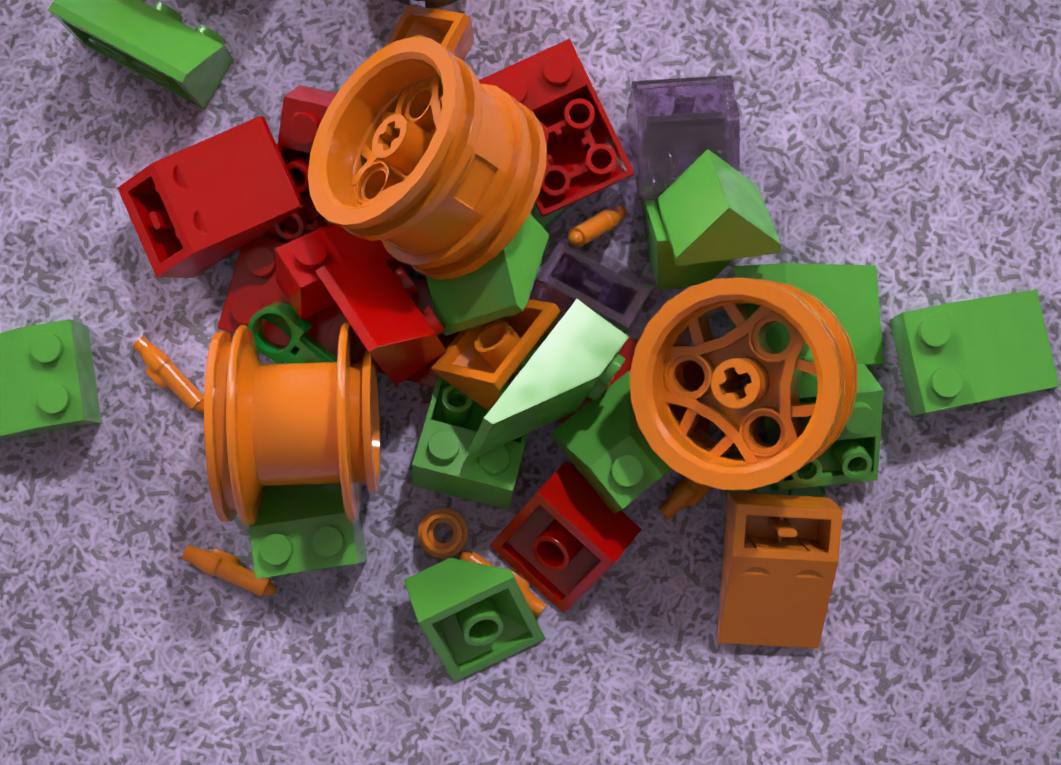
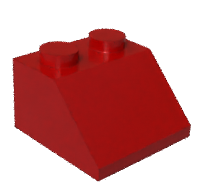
(384, 315)
(565, 538)

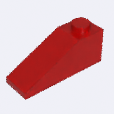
(300, 259)

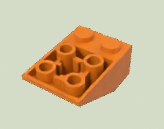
(777, 569)

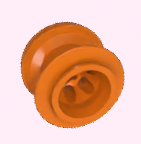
(288, 424)

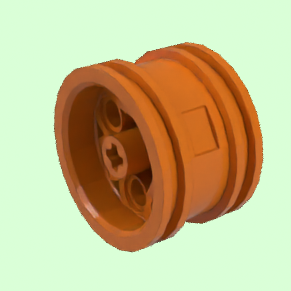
(427, 160)
(672, 411)

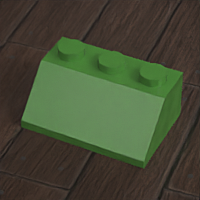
(150, 43)

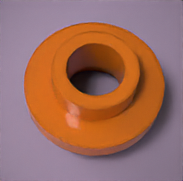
(431, 544)

